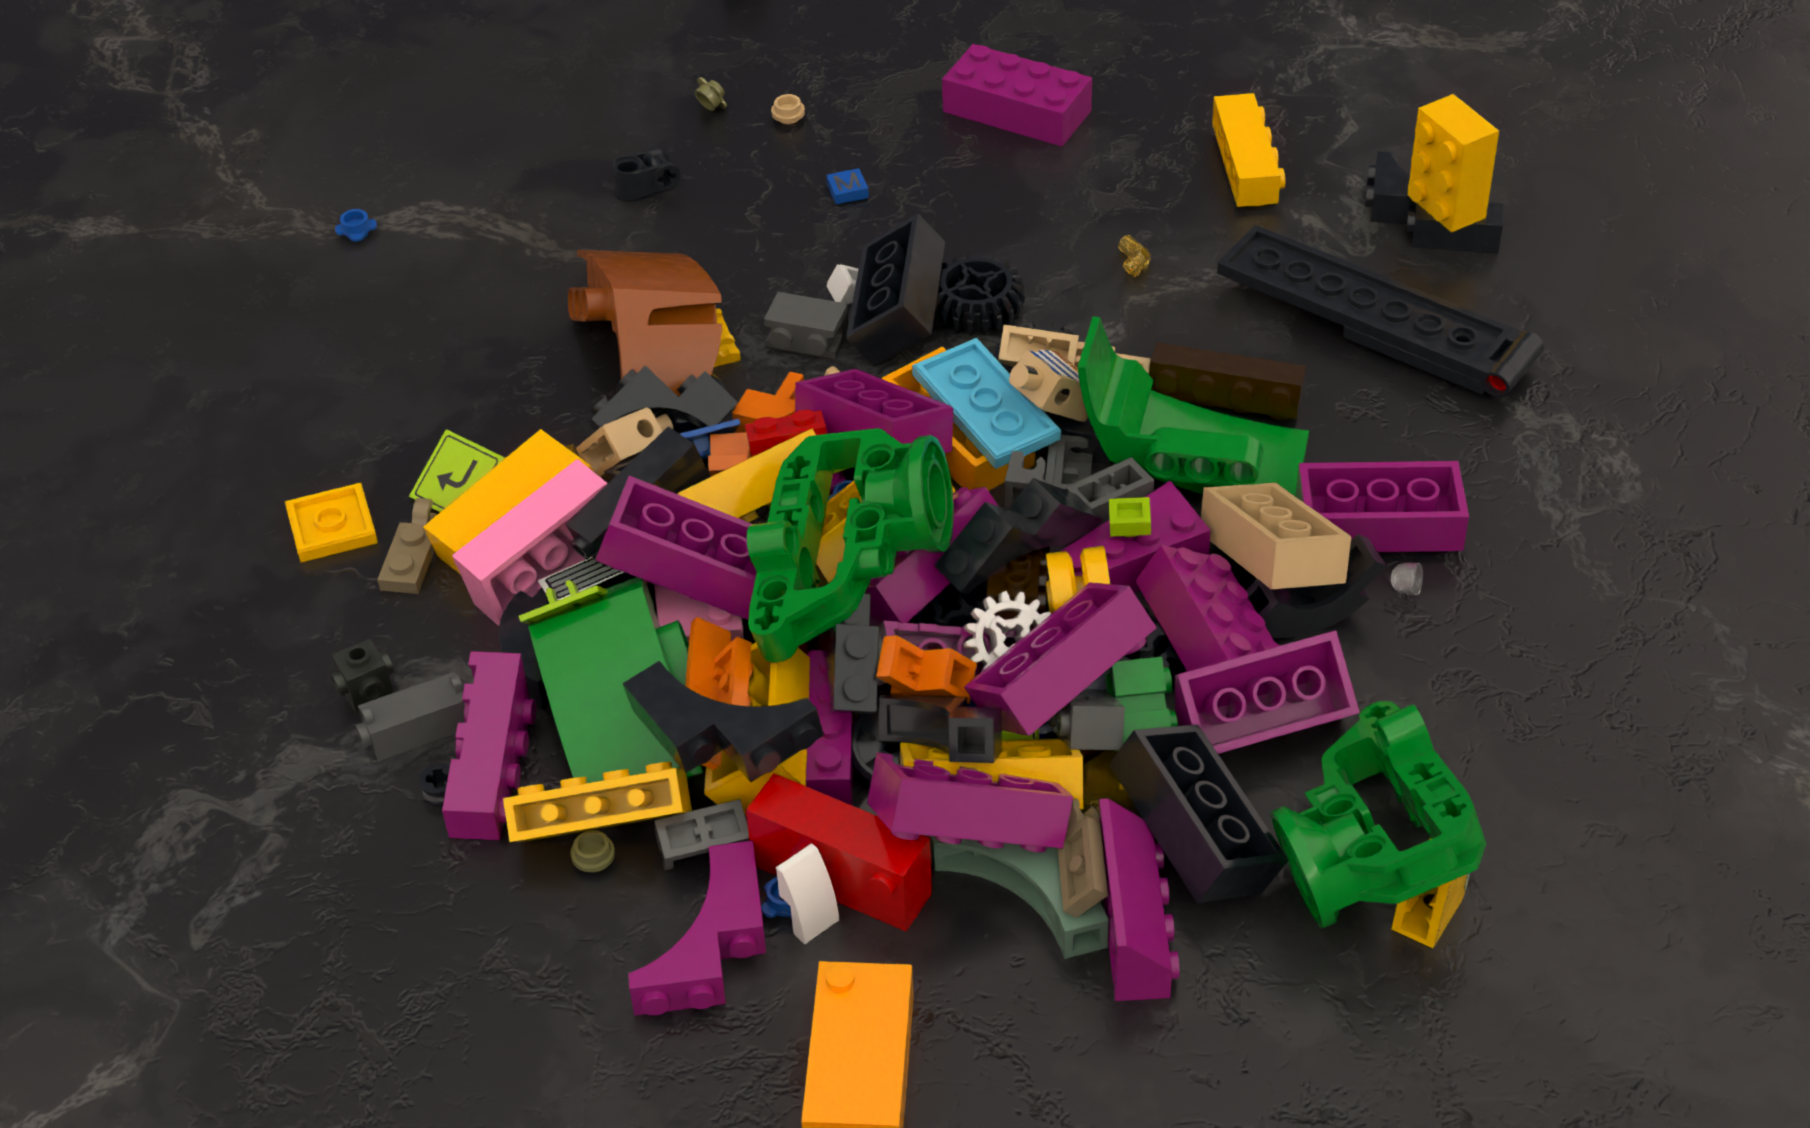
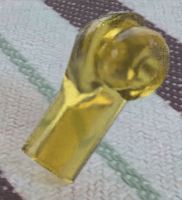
(1138, 255)

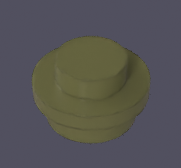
(592, 851)

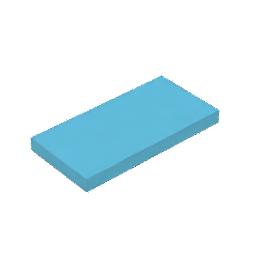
(985, 403)

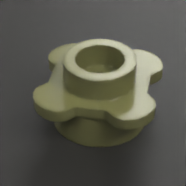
(710, 94)

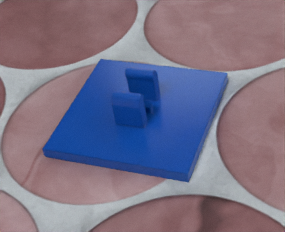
(701, 436)

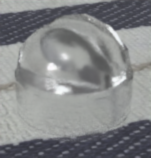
(1407, 578)

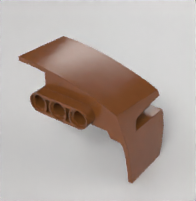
(657, 308)

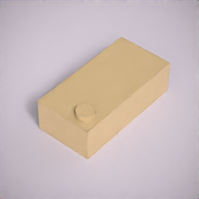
(1276, 535)

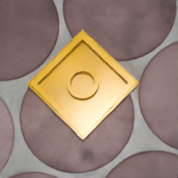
(331, 522)

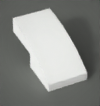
(809, 892)

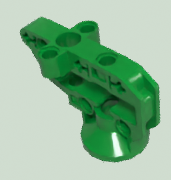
(901, 508)
(1340, 851)

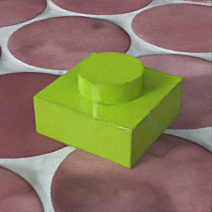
(1130, 516)

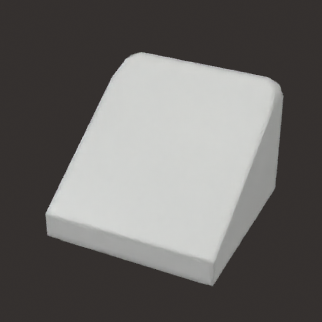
(843, 283)

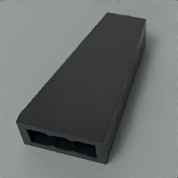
(666, 462)

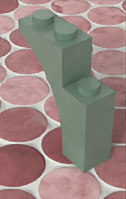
(1035, 880)

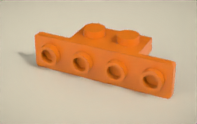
(718, 668)

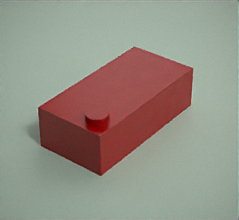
(863, 858)

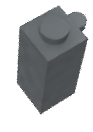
(412, 716)

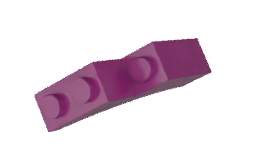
(725, 928)

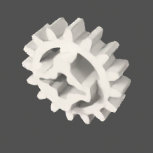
(995, 625)

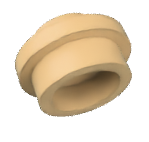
(788, 109)

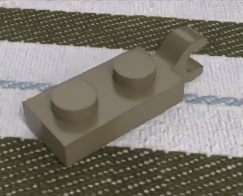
(409, 553)
(1082, 862)

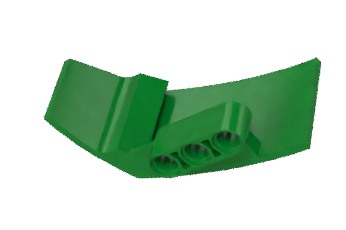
(1177, 438)
(583, 665)

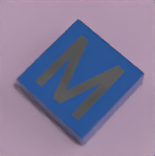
(847, 186)

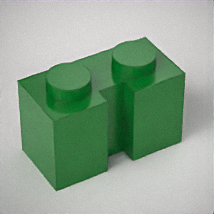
(1141, 690)

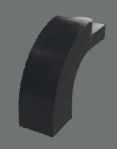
(1315, 608)
(516, 638)

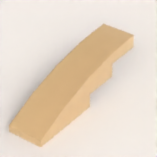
(1018, 339)

